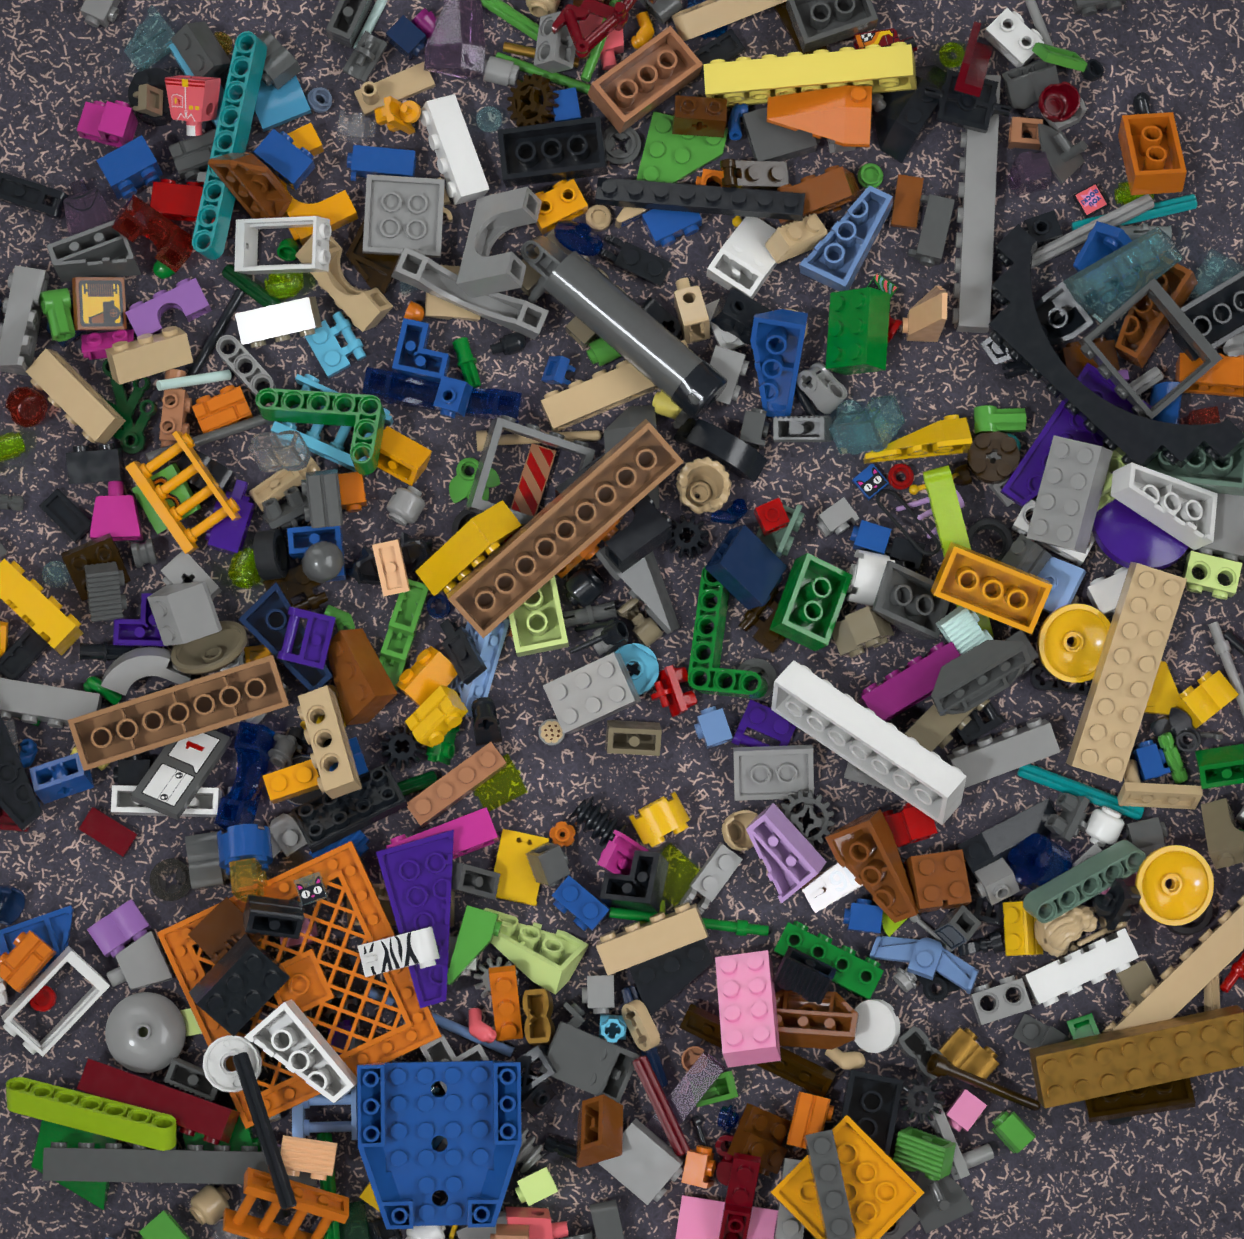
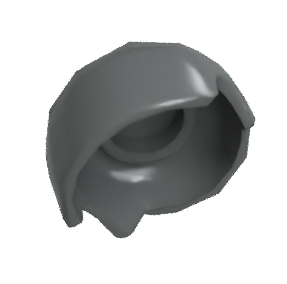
(322, 561)

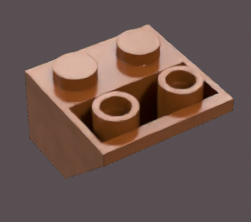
(599, 1130)

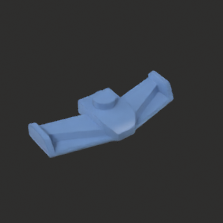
(925, 959)

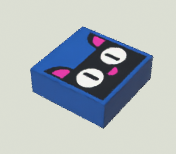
(870, 481)

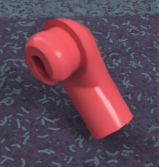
(478, 1028)

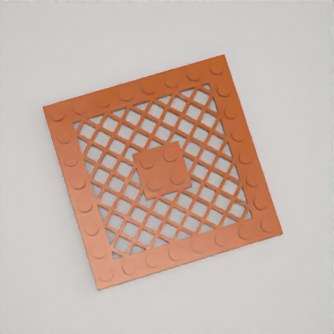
(308, 982)

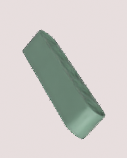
(1083, 881)

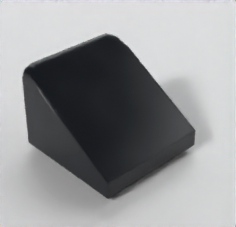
(378, 1230)

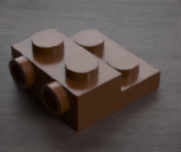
(761, 1136)

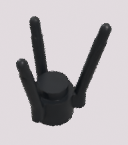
(613, 633)

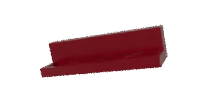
(973, 64)

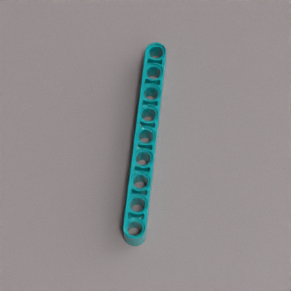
(227, 133)

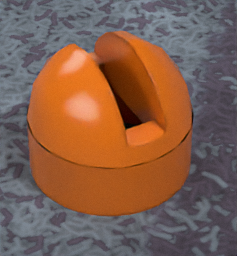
(414, 312)

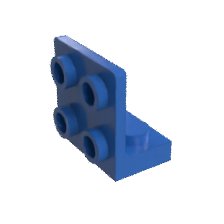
(1100, 242)

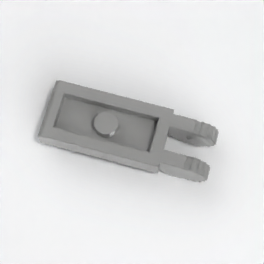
(712, 876)

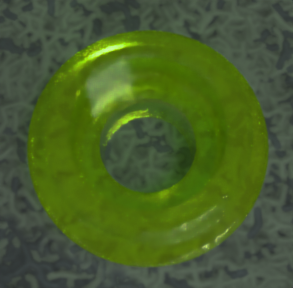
(951, 47)

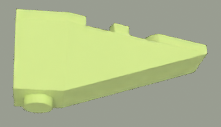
(540, 955)

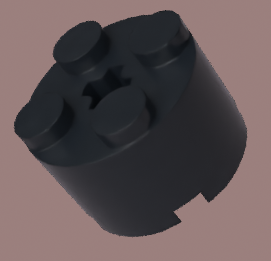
(156, 78)

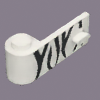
(399, 952)

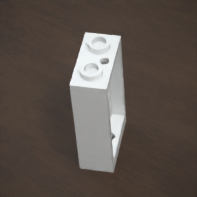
(247, 244)
(42, 1047)

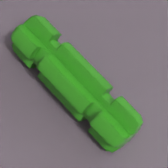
(1172, 757)

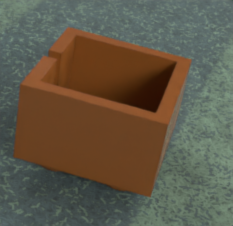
(938, 879)

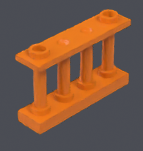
(308, 1199)

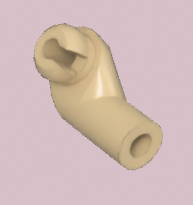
(846, 1060)

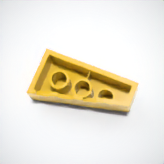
(468, 548)
(35, 609)

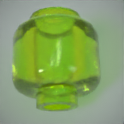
(243, 569)

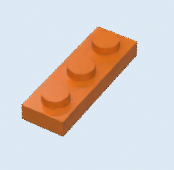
(505, 1003)

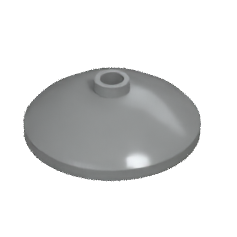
(164, 1036)

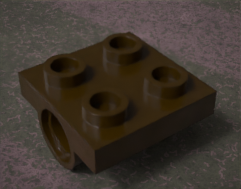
(93, 552)

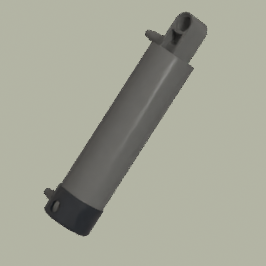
(625, 327)

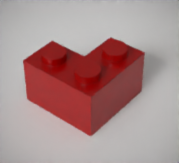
(910, 825)

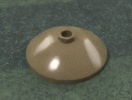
(212, 651)

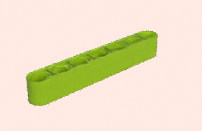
(948, 517)
(91, 1113)

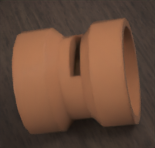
(690, 1056)

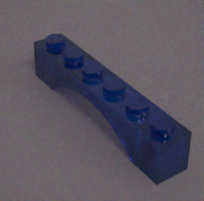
(418, 393)

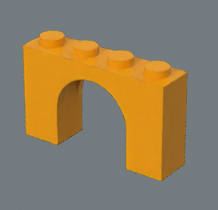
(336, 208)

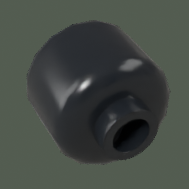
(584, 586)

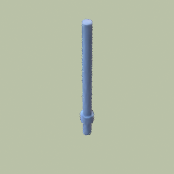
(448, 1025)

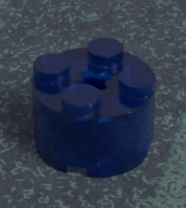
(1038, 861)

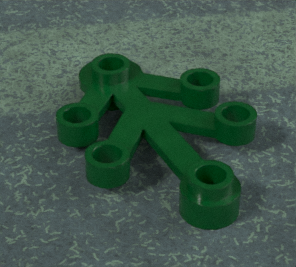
(127, 408)

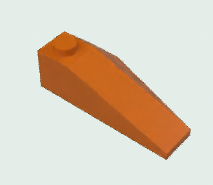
(831, 113)

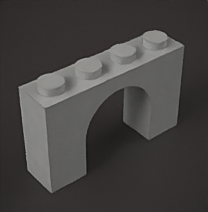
(491, 218)

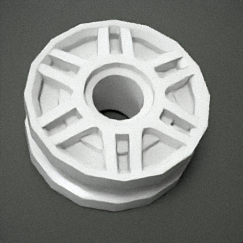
(215, 1062)

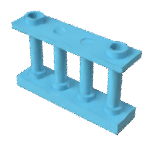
(335, 450)

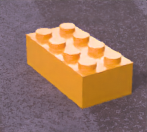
(991, 588)

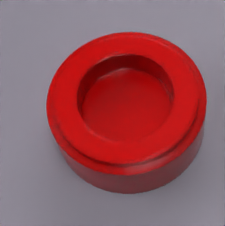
(44, 999)

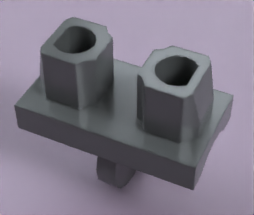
(365, 57)
(286, 514)
(1071, 818)

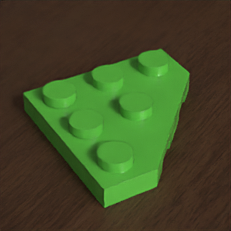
(675, 156)

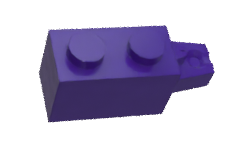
(230, 535)

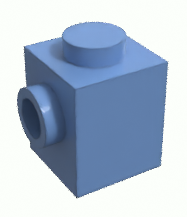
(713, 727)

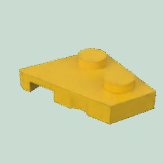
(1163, 693)

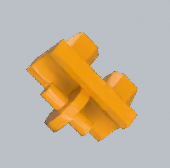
(398, 115)

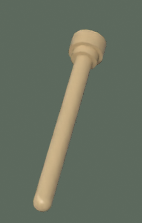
(513, 439)

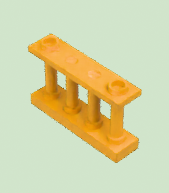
(173, 515)

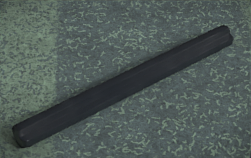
(264, 1131)

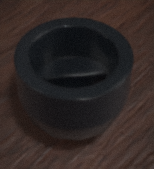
(1093, 70)

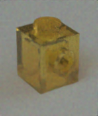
(247, 878)

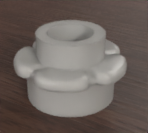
(905, 980)

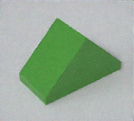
(721, 1090)

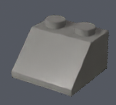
(184, 612)

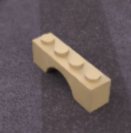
(363, 306)

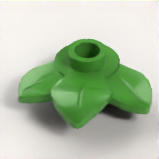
(461, 484)

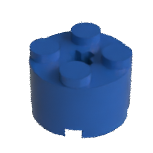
(243, 843)

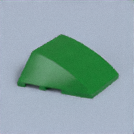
(51, 1132)

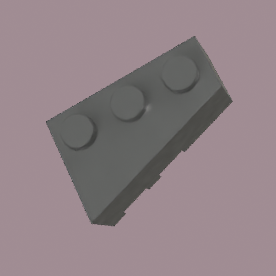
(94, 254)

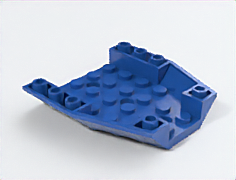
(403, 1116)

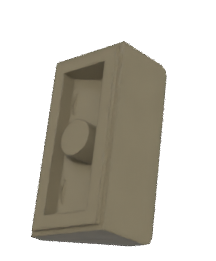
(1136, 980)

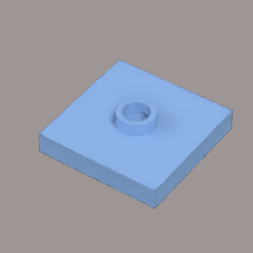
(1065, 581)

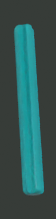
(1160, 209)
(1076, 788)

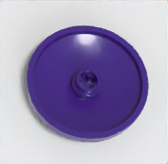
(1132, 538)

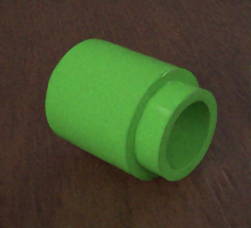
(601, 352)

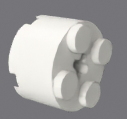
(866, 576)

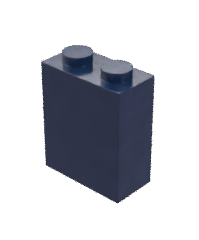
(746, 567)

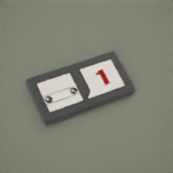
(180, 773)

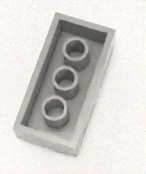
(1069, 494)

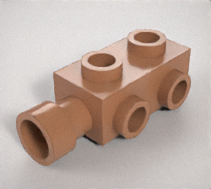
(174, 410)

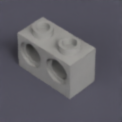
(553, 51)
(1002, 1007)

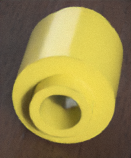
(664, 406)

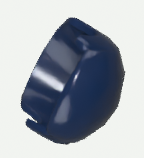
(11, 904)

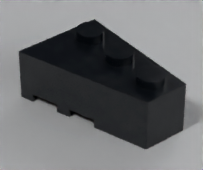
(669, 973)

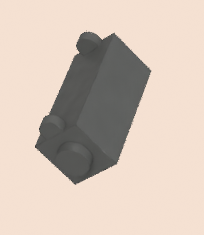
(933, 230)

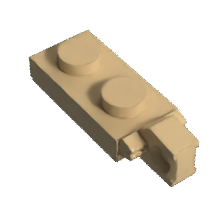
(279, 482)

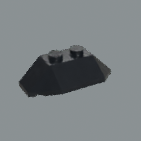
(907, 113)

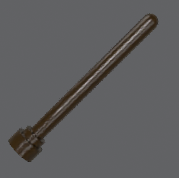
(940, 1066)

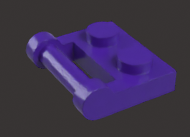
(315, 639)
(764, 721)

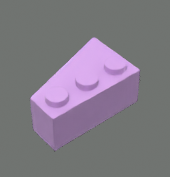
(784, 851)

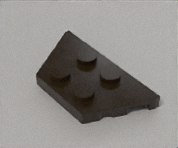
(373, 268)

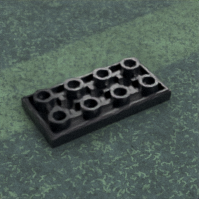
(330, 820)

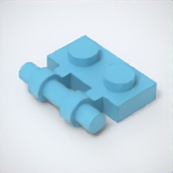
(327, 349)

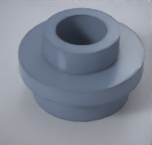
(323, 96)

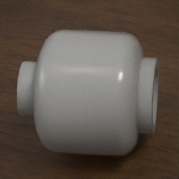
(405, 505)

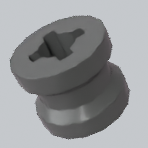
(144, 553)

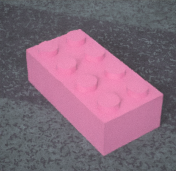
(747, 1009)

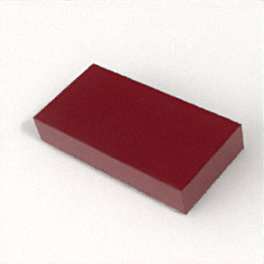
(108, 832)

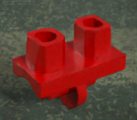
(670, 692)

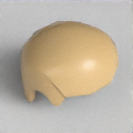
(735, 831)

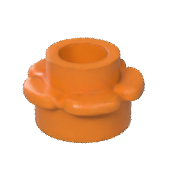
(569, 832)

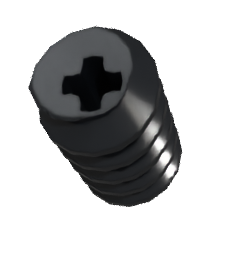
(596, 821)

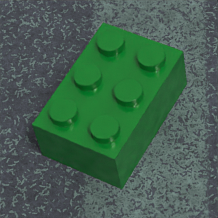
(858, 331)
(811, 602)

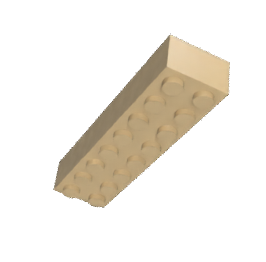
(1126, 671)

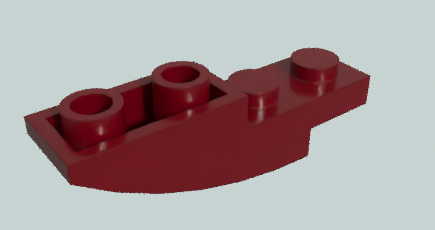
(739, 1196)

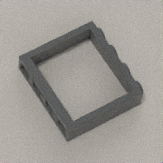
(1181, 323)
(475, 502)

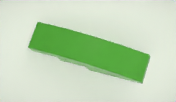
(402, 630)

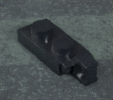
(462, 652)

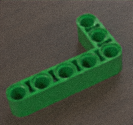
(331, 415)
(714, 641)

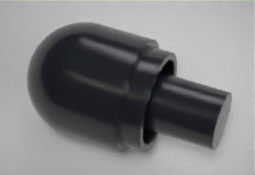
(509, 344)

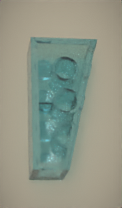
(1122, 273)

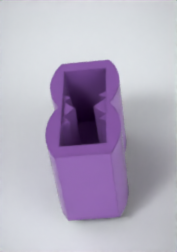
(119, 929)

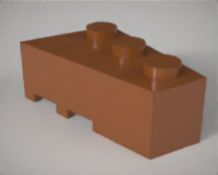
(825, 191)

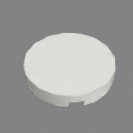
(876, 1026)

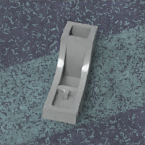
(139, 664)

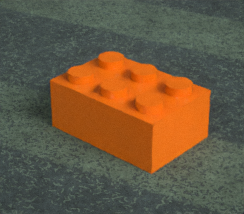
(1152, 153)

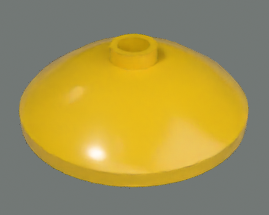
(1080, 660)
(1190, 887)

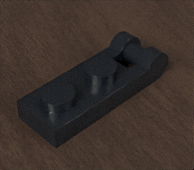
(31, 195)

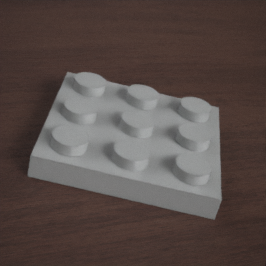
(403, 215)

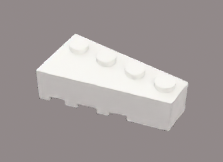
(1168, 503)
(1080, 967)

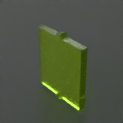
(501, 787)
(679, 874)

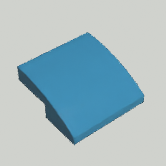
(280, 105)

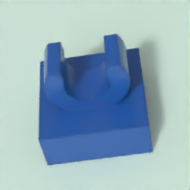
(556, 370)

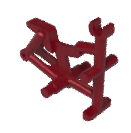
(615, 19)

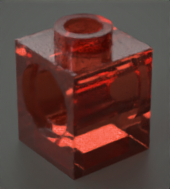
(1204, 416)

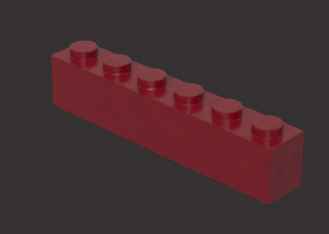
(189, 1111)

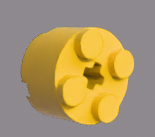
(660, 819)

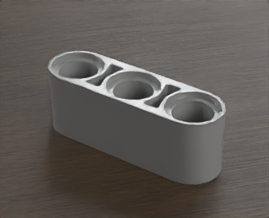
(240, 357)

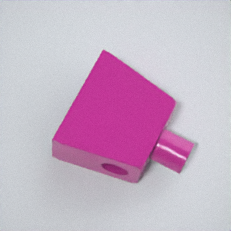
(116, 515)

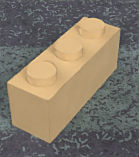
(149, 355)

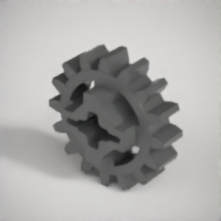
(818, 820)

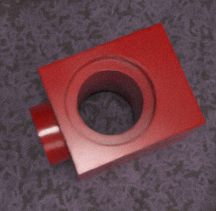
(771, 517)

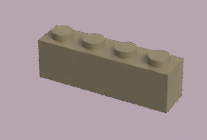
(935, 730)

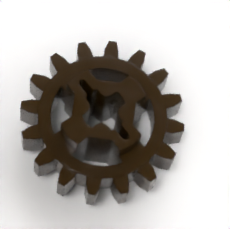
(532, 101)

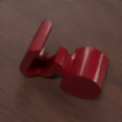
(724, 1166)

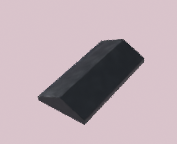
(1215, 314)

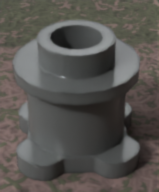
(284, 750)

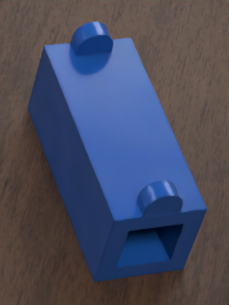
(381, 162)

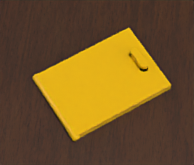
(516, 876)

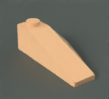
(927, 317)

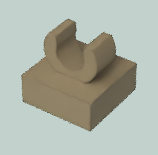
(149, 100)

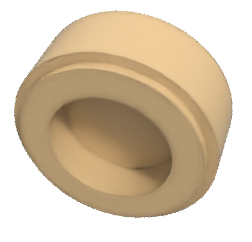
(598, 218)

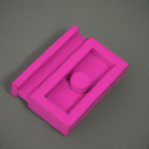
(619, 854)

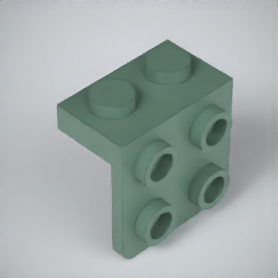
(781, 541)

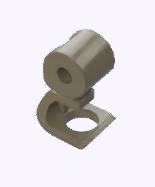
(644, 628)

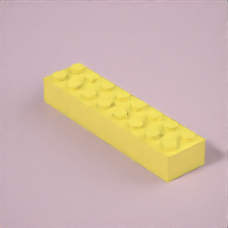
(757, 79)

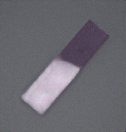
(689, 1091)

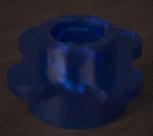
(728, 1118)

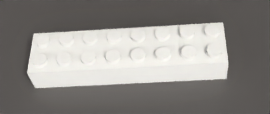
(868, 742)

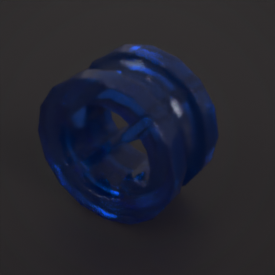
(432, 612)

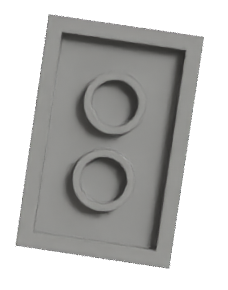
(772, 772)

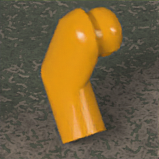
(645, 32)

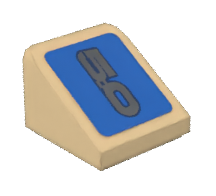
(628, 215)

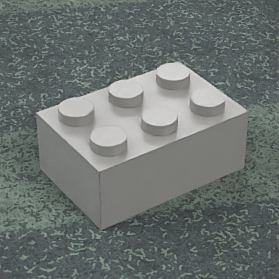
(592, 693)

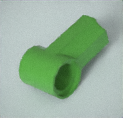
(57, 307)
(1002, 420)

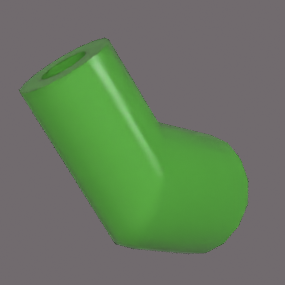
(343, 619)

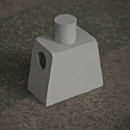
(141, 964)

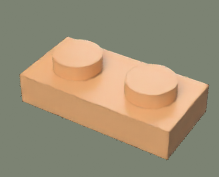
(391, 567)

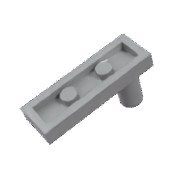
(964, 1161)

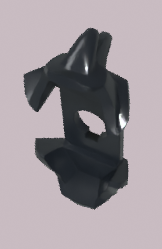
(414, 552)

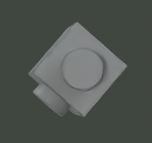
(100, 12)
(996, 882)
(599, 993)

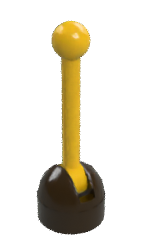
(960, 476)

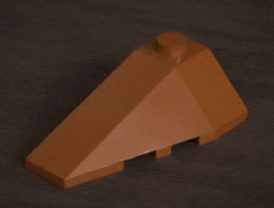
(873, 858)

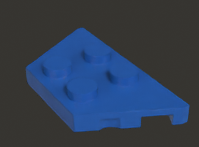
(51, 927)

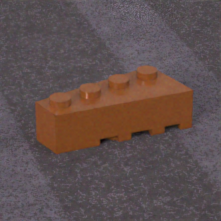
(1146, 323)

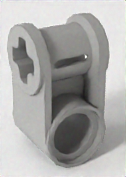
(824, 388)

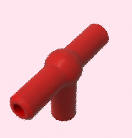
(1237, 971)

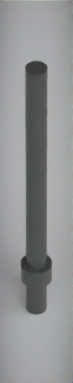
(218, 434)

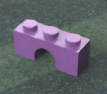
(186, 297)

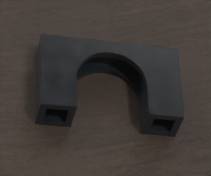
(640, 537)

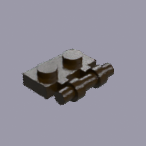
(296, 584)
(764, 636)

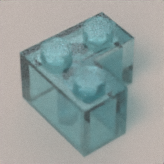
(869, 428)

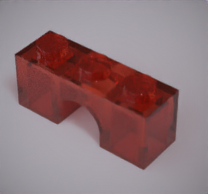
(171, 241)

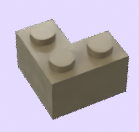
(861, 631)

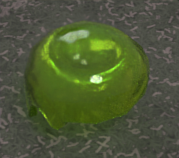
(284, 285)

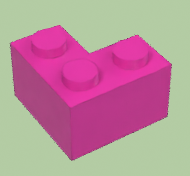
(108, 123)

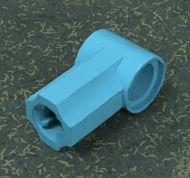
(612, 1028)

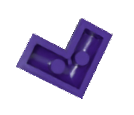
(138, 631)

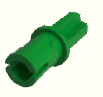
(466, 361)

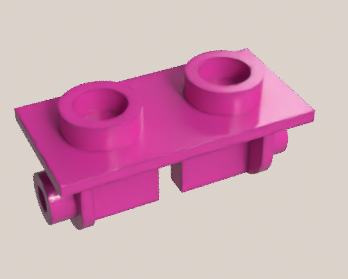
(95, 343)

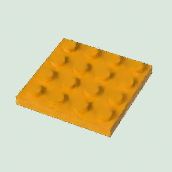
(873, 1184)

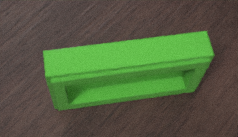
(1059, 56)

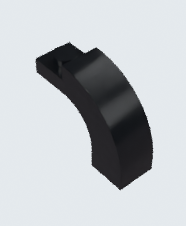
(721, 446)

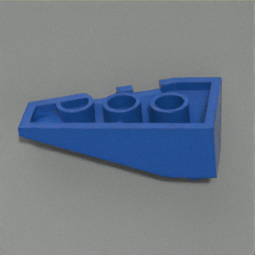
(777, 351)

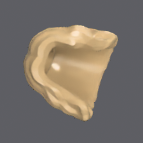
(707, 481)
(1058, 935)

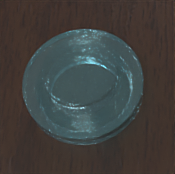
(489, 119)

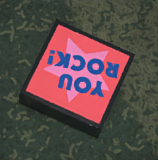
(1090, 200)

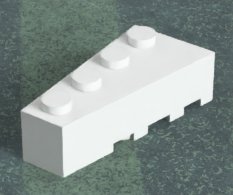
(303, 1051)

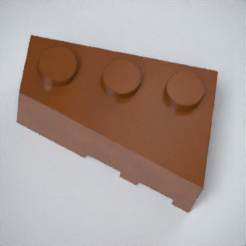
(358, 677)

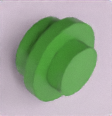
(870, 175)

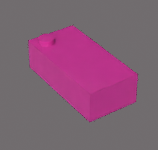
(470, 833)

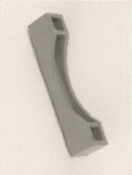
(499, 308)

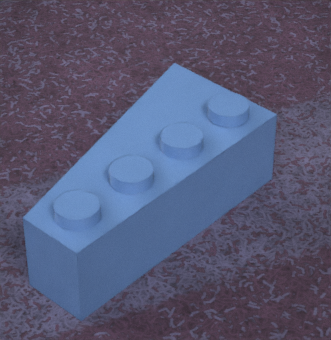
(846, 246)

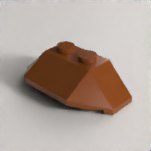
(252, 184)
(815, 1024)

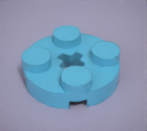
(647, 666)

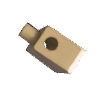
(691, 311)

